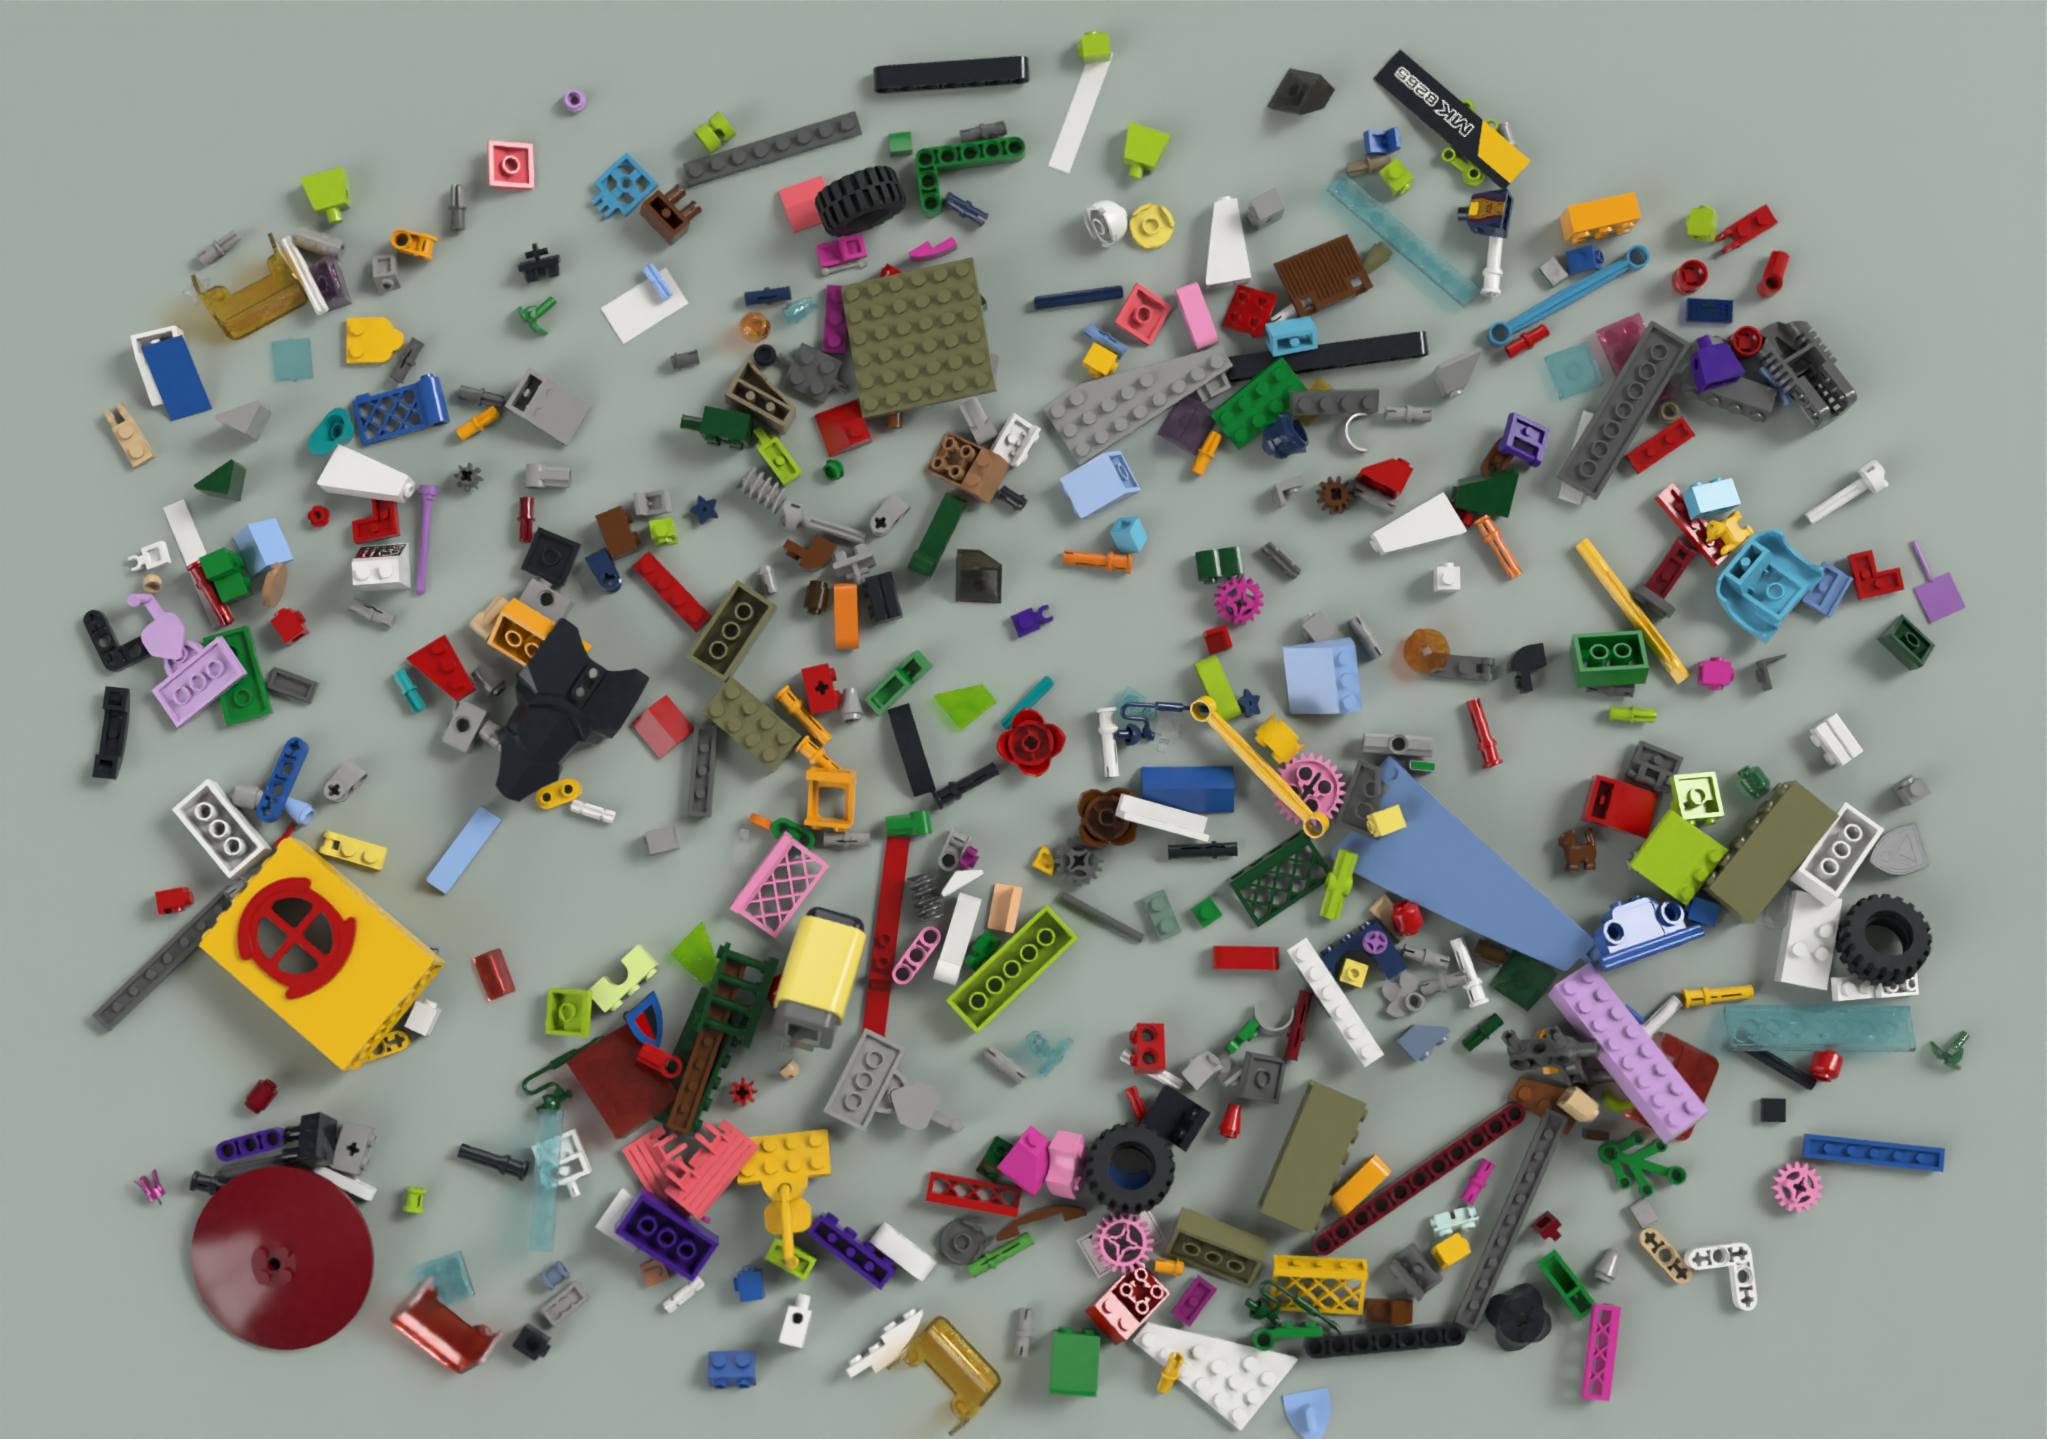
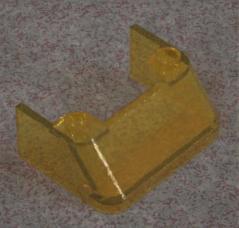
(258, 303)
(955, 1364)

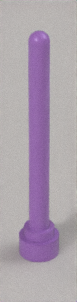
(428, 494)

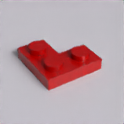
(379, 527)
(1869, 581)

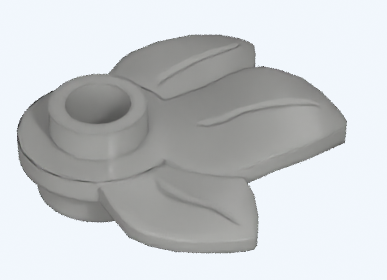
(1400, 995)

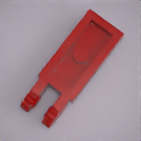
(1747, 228)

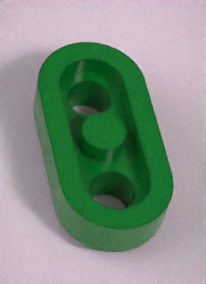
(795, 830)

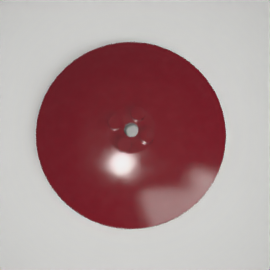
(312, 1233)

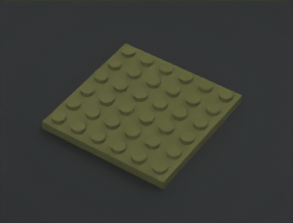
(918, 338)

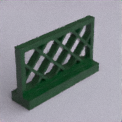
(1265, 865)

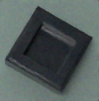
(1773, 1110)

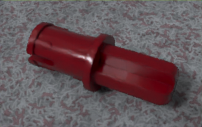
(526, 518)

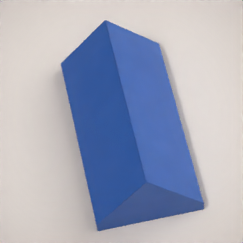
(1190, 788)

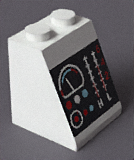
(382, 567)

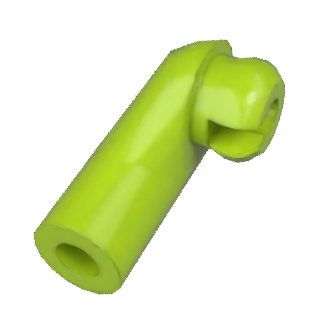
(1614, 1103)

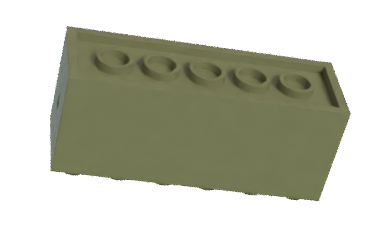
(1768, 851)
(1312, 1157)

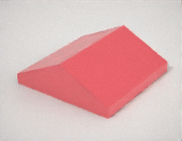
(510, 165)
(800, 203)
(1142, 314)

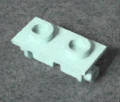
(1463, 1221)

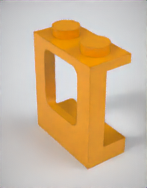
(835, 778)

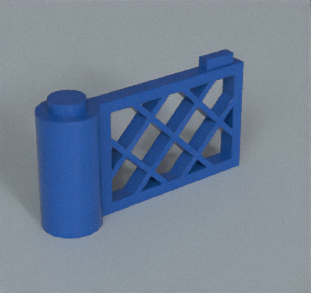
(428, 398)

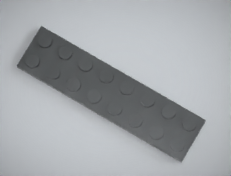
(1623, 410)

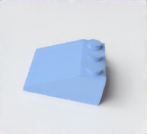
(1322, 677)

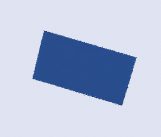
(176, 377)

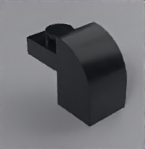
(1522, 661)

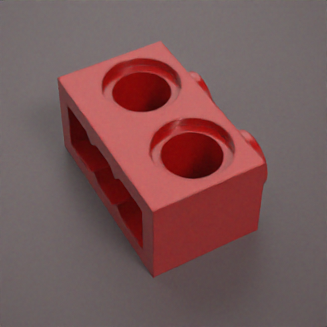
(1153, 1049)

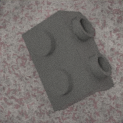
(1414, 1271)

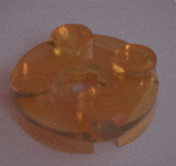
(1432, 662)

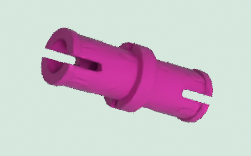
(1477, 1181)

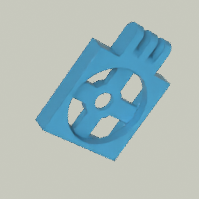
(609, 199)

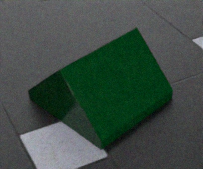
(224, 482)
(1906, 643)

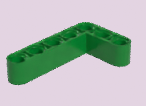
(960, 162)

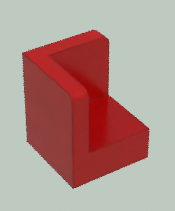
(1217, 640)

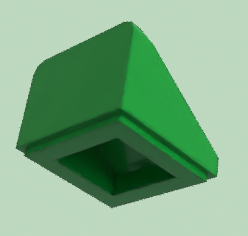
(900, 144)

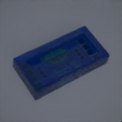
(1709, 311)

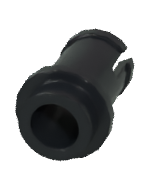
(1012, 498)

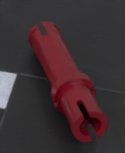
(1298, 1025)

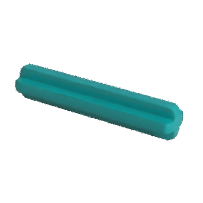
(1029, 700)

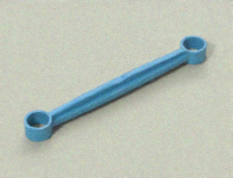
(1568, 295)

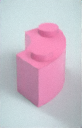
(1066, 1164)

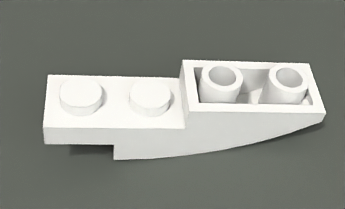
(1852, 988)
(895, 1339)

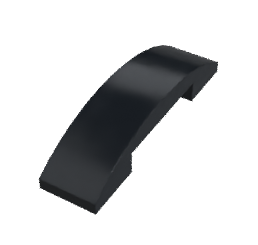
(114, 733)
(911, 750)

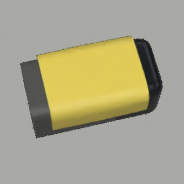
(818, 978)

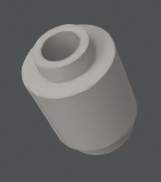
(246, 796)

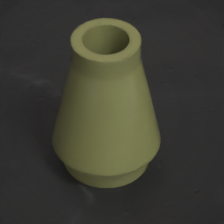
(1376, 257)

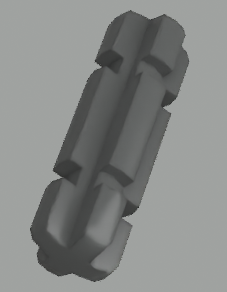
(1281, 560)

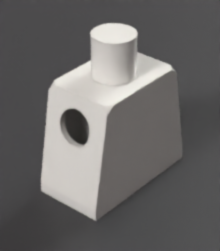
(792, 1333)

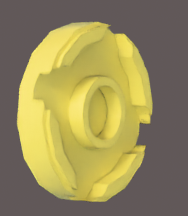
(1151, 226)

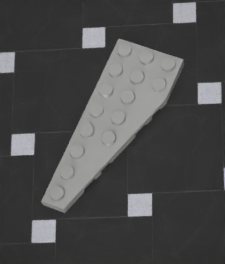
(1114, 406)

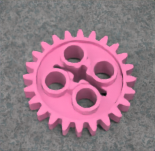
(1325, 802)

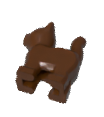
(1578, 853)

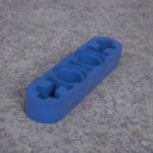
(287, 781)

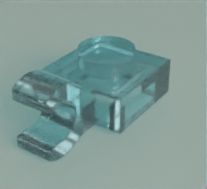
(1131, 695)

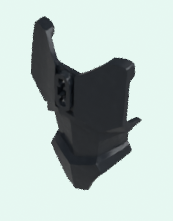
(553, 718)

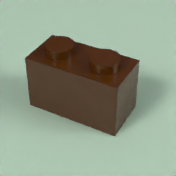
(618, 533)

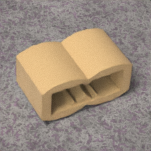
(1578, 1104)

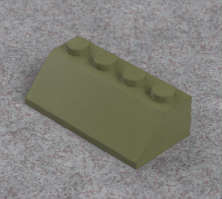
(1216, 1247)

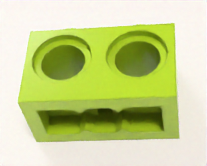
(806, 1259)

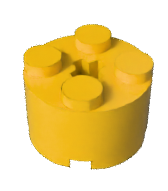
(1279, 739)

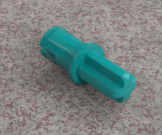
(409, 691)

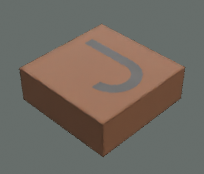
(654, 1272)

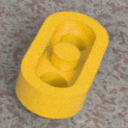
(558, 794)

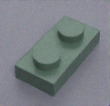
(1162, 915)

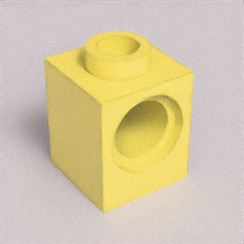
(1385, 821)
(1352, 972)

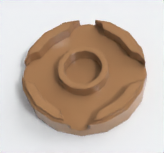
(274, 585)

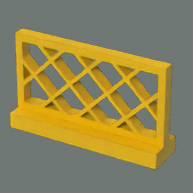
(1319, 1270)

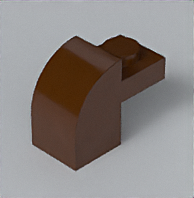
(816, 557)

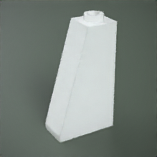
(1227, 250)
(363, 477)
(1421, 526)

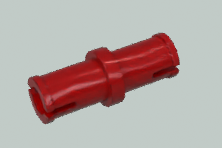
(1526, 341)

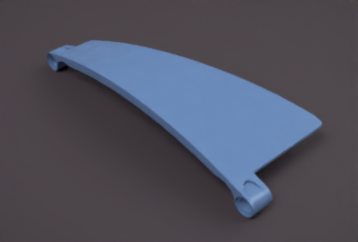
(1462, 879)

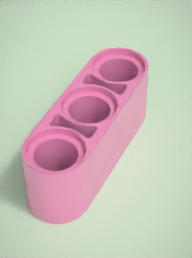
(1196, 316)
(906, 961)

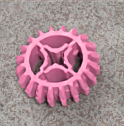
(1142, 1247)

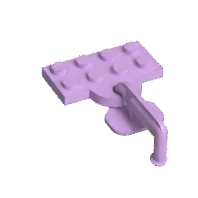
(194, 672)

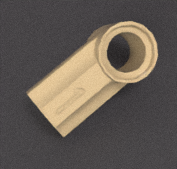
(485, 620)

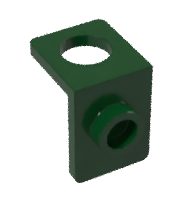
(993, 1157)

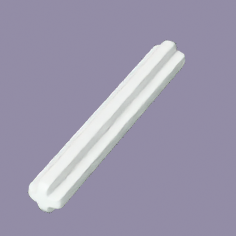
(304, 275)

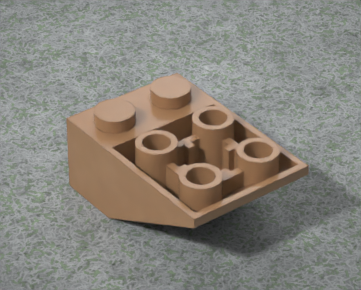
(968, 467)

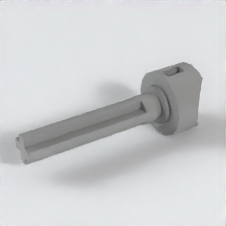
(795, 517)

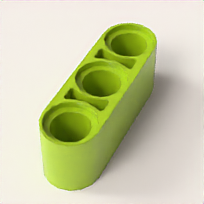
(1217, 687)

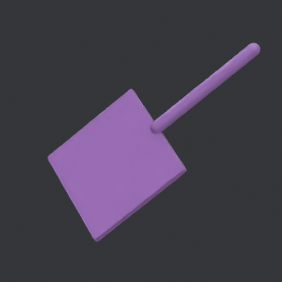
(1938, 595)

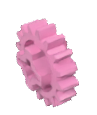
(1800, 1177)

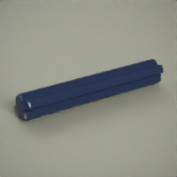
(1078, 297)

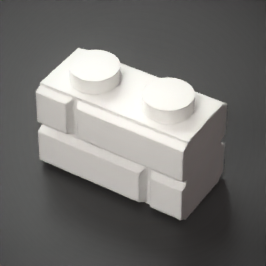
(1835, 741)

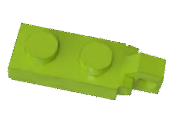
(777, 457)

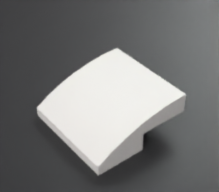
(611, 1216)

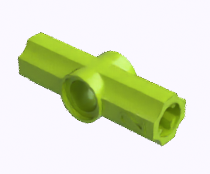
(1338, 884)

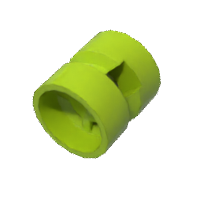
(706, 134)

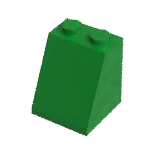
(1074, 1362)

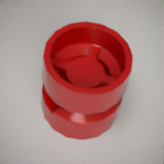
(1689, 277)
(1745, 342)

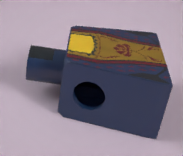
(1488, 213)

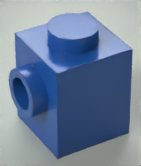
(750, 1284)

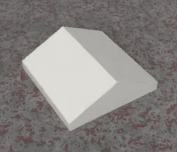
(961, 879)

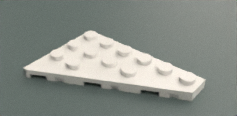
(1221, 1372)

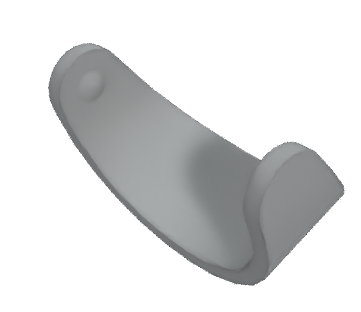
(1343, 438)
(1272, 1032)

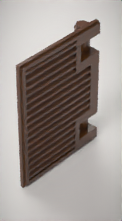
(1323, 275)

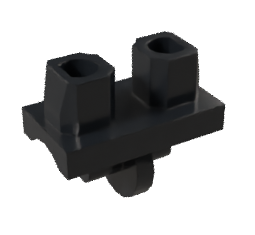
(530, 267)

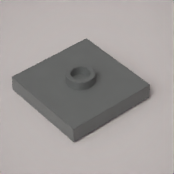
(1262, 1077)

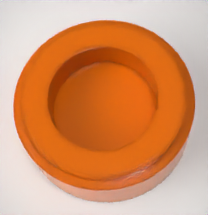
(760, 821)

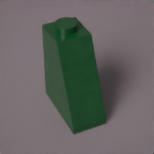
(1486, 492)

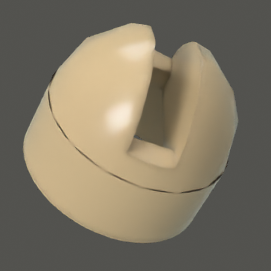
(156, 585)
(789, 1070)

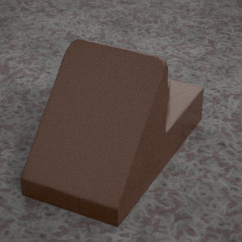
(1389, 1310)

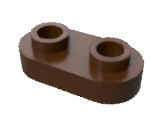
(1496, 458)

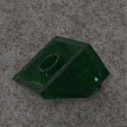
(1523, 979)

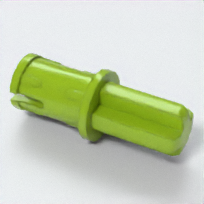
(1632, 714)

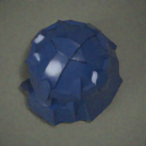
(1284, 437)

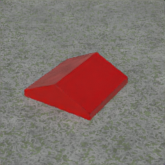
(663, 726)

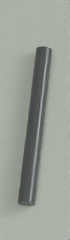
(1102, 917)

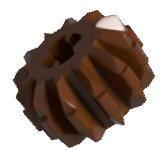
(1343, 495)

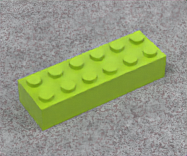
(1012, 969)

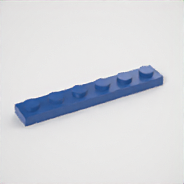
(1873, 1152)

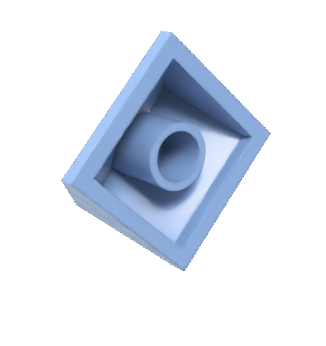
(262, 546)

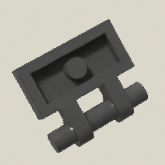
(1657, 760)

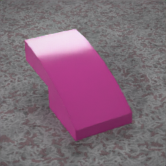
(841, 251)
(926, 252)

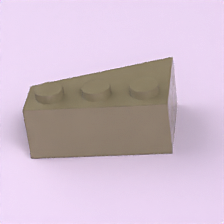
(757, 396)

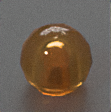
(754, 327)

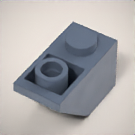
(1419, 1039)

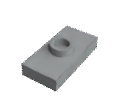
(565, 1303)

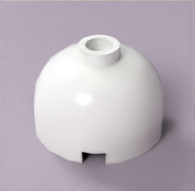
(1106, 221)

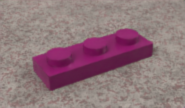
(835, 322)

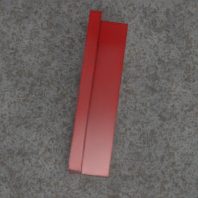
(973, 1203)

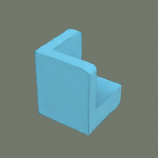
(1128, 535)

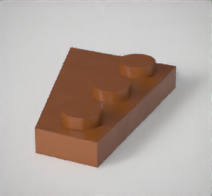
(1537, 1096)

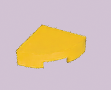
(1044, 861)

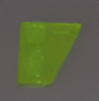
(965, 704)
(697, 954)

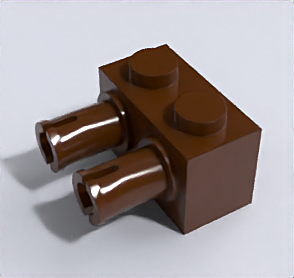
(665, 217)

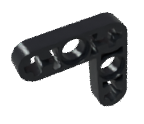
(121, 652)

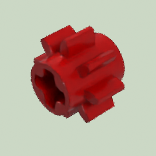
(738, 1097)

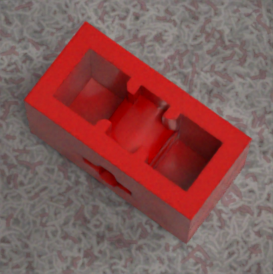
(812, 678)

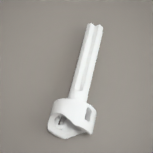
(1869, 480)

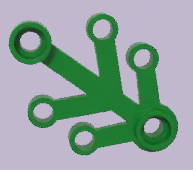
(1637, 1163)

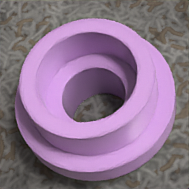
(570, 95)

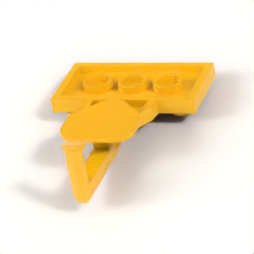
(785, 1163)

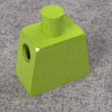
(1143, 149)
(328, 193)

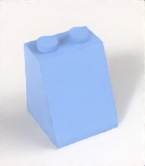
(1099, 484)

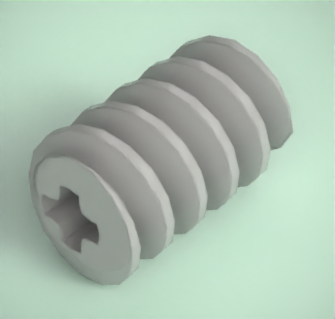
(763, 490)

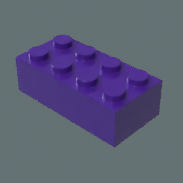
(666, 1234)

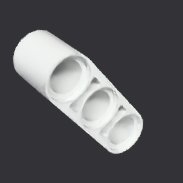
(903, 1251)

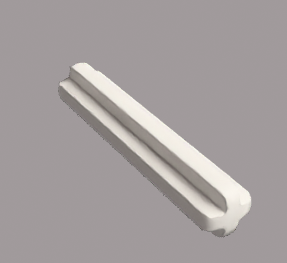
(1165, 1078)

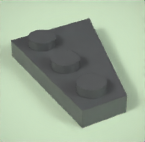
(1361, 799)

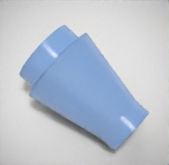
(299, 811)

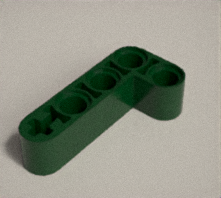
(937, 536)

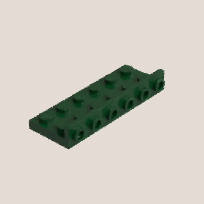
(684, 1049)

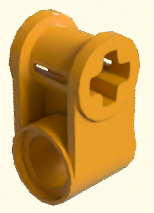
(418, 245)

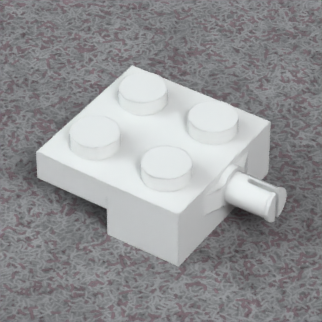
(572, 1161)

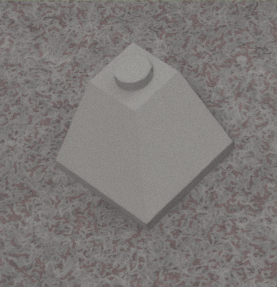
(1455, 373)

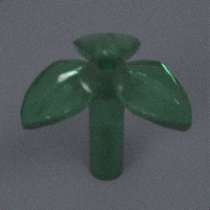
(1954, 1052)

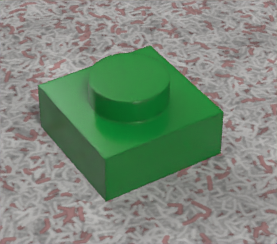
(1206, 912)

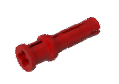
(211, 593)
(1486, 744)

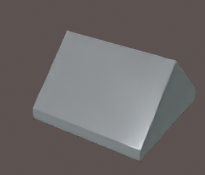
(247, 419)

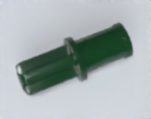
(1482, 1032)

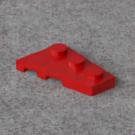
(444, 668)

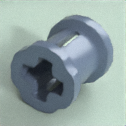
(555, 1275)

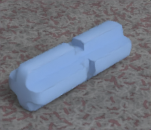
(659, 283)

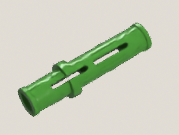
(976, 1267)

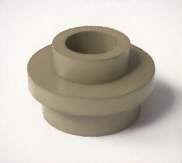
(1673, 407)

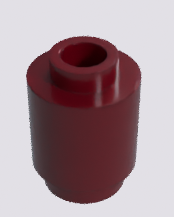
(261, 1095)

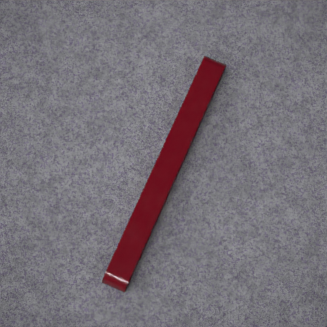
(1430, 1177)

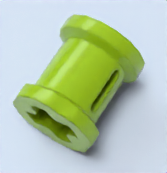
(414, 1199)

